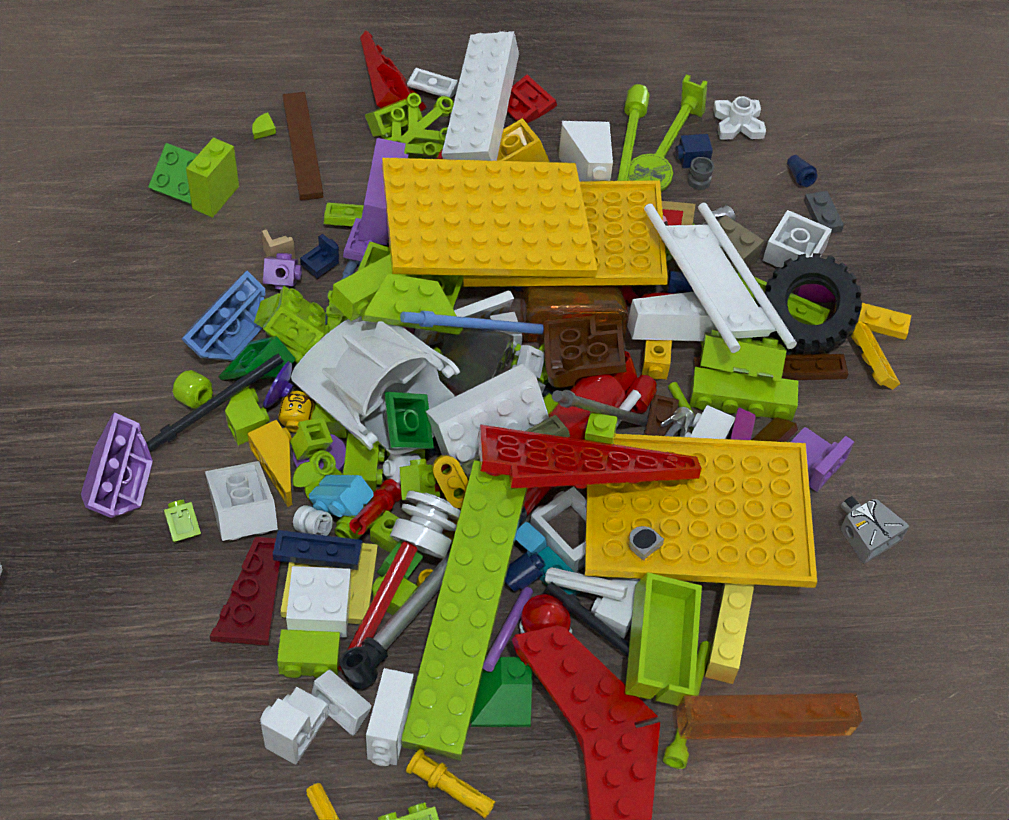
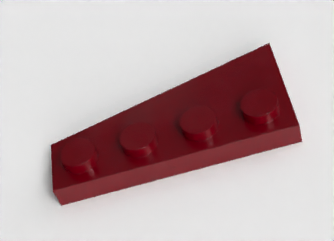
(252, 600)

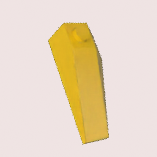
(521, 144)

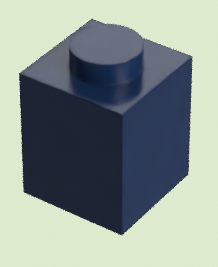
(692, 147)

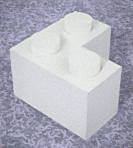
(293, 724)

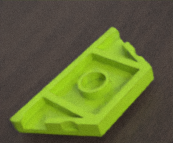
(409, 294)

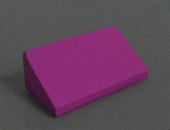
(743, 425)

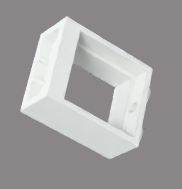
(541, 515)
(389, 717)

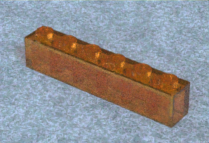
(768, 715)

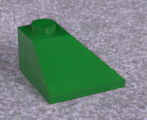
(256, 354)
(408, 420)
(504, 695)

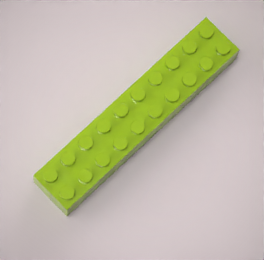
(464, 616)

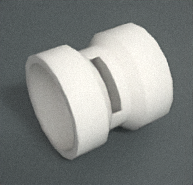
(312, 521)

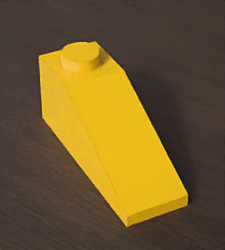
(272, 449)

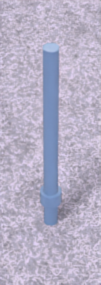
(428, 319)

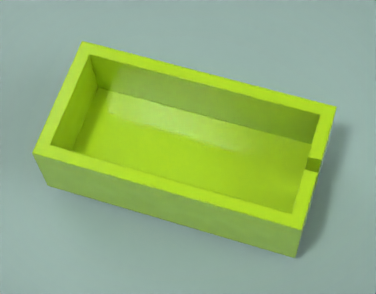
(663, 639)

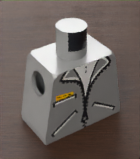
(871, 528)

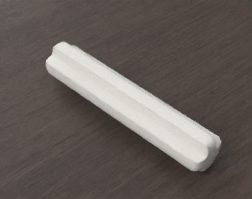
(586, 583)

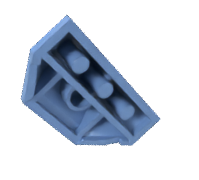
(228, 322)

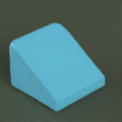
(531, 538)

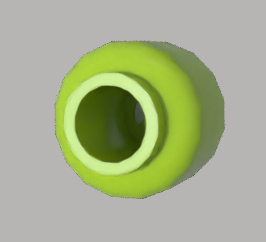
(192, 389)

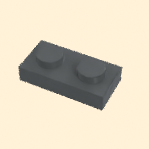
(823, 210)

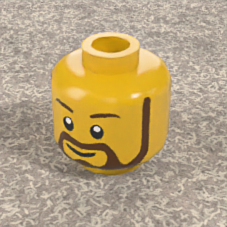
(294, 409)

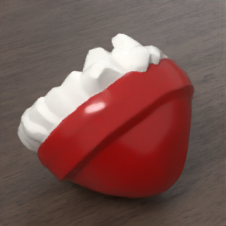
(544, 612)

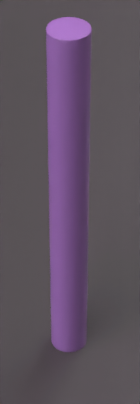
(507, 630)

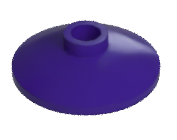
(280, 386)

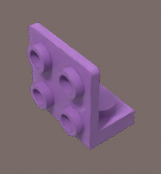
(822, 457)

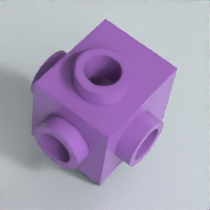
(273, 274)

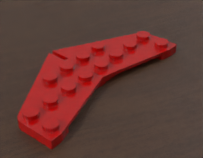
(616, 754)

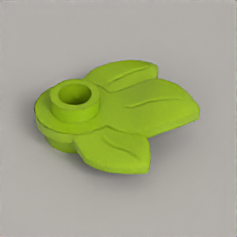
(309, 473)

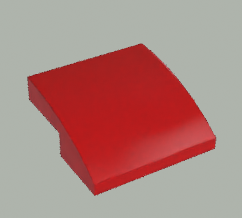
(529, 100)

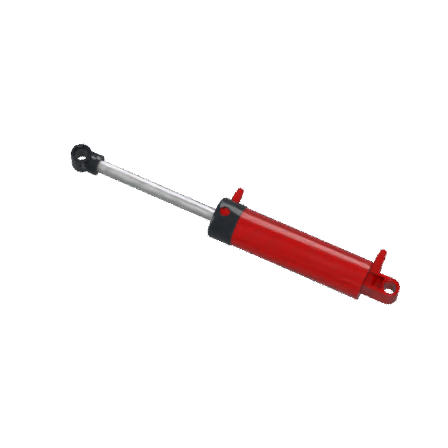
(361, 662)

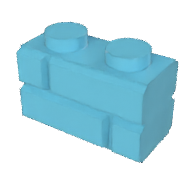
(341, 495)

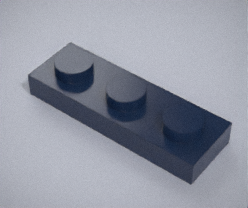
(317, 550)

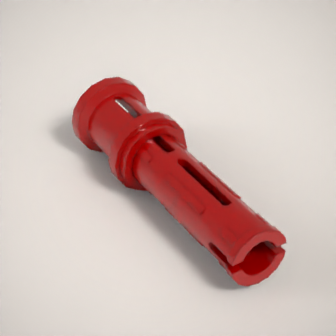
(381, 501)

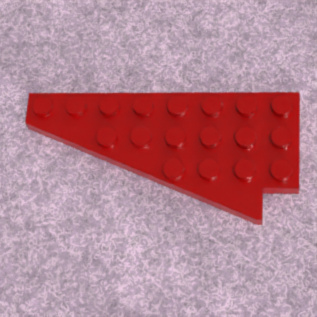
(554, 460)

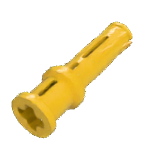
(438, 776)

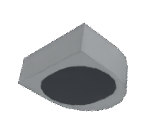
(644, 541)

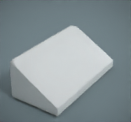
(433, 83)
(343, 702)

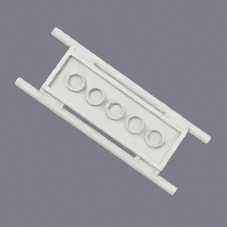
(717, 283)

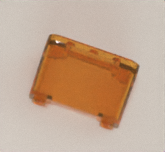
(563, 302)

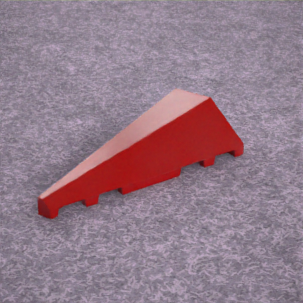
(386, 79)

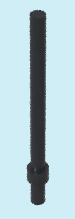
(170, 432)
(573, 605)

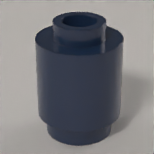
(525, 570)

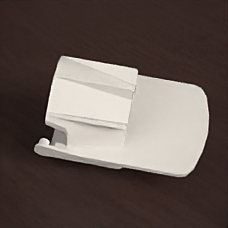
(361, 363)

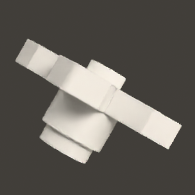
(738, 117)

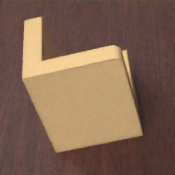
(278, 245)

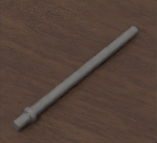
(568, 399)

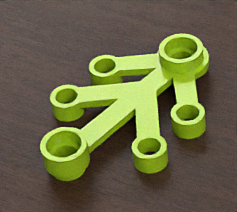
(416, 129)

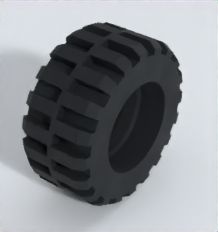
(829, 275)

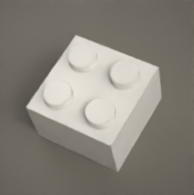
(795, 237)
(319, 599)

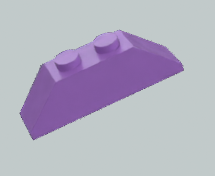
(117, 469)

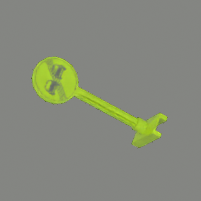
(655, 166)

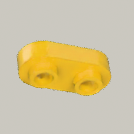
(452, 480)

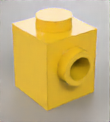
(656, 358)

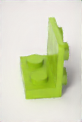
(296, 321)

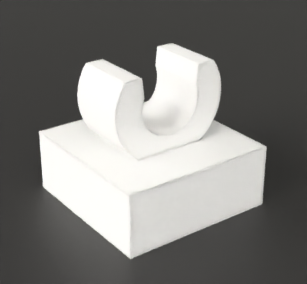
(531, 359)

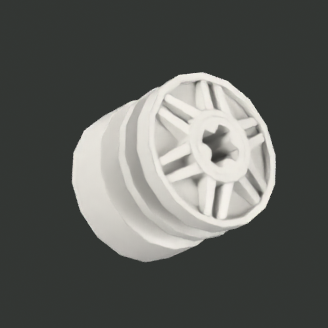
(426, 523)

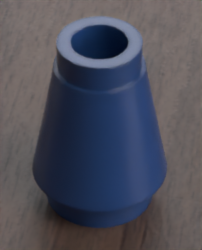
(803, 172)

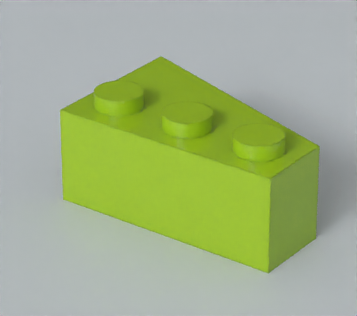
(754, 356)

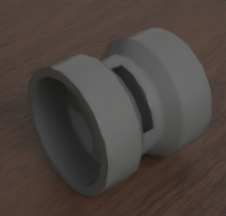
(700, 173)

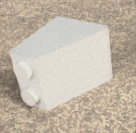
(589, 147)

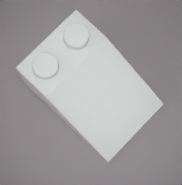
(241, 501)

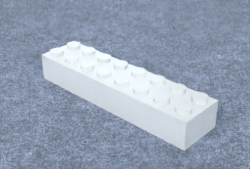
(482, 98)

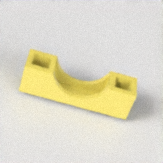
(729, 632)

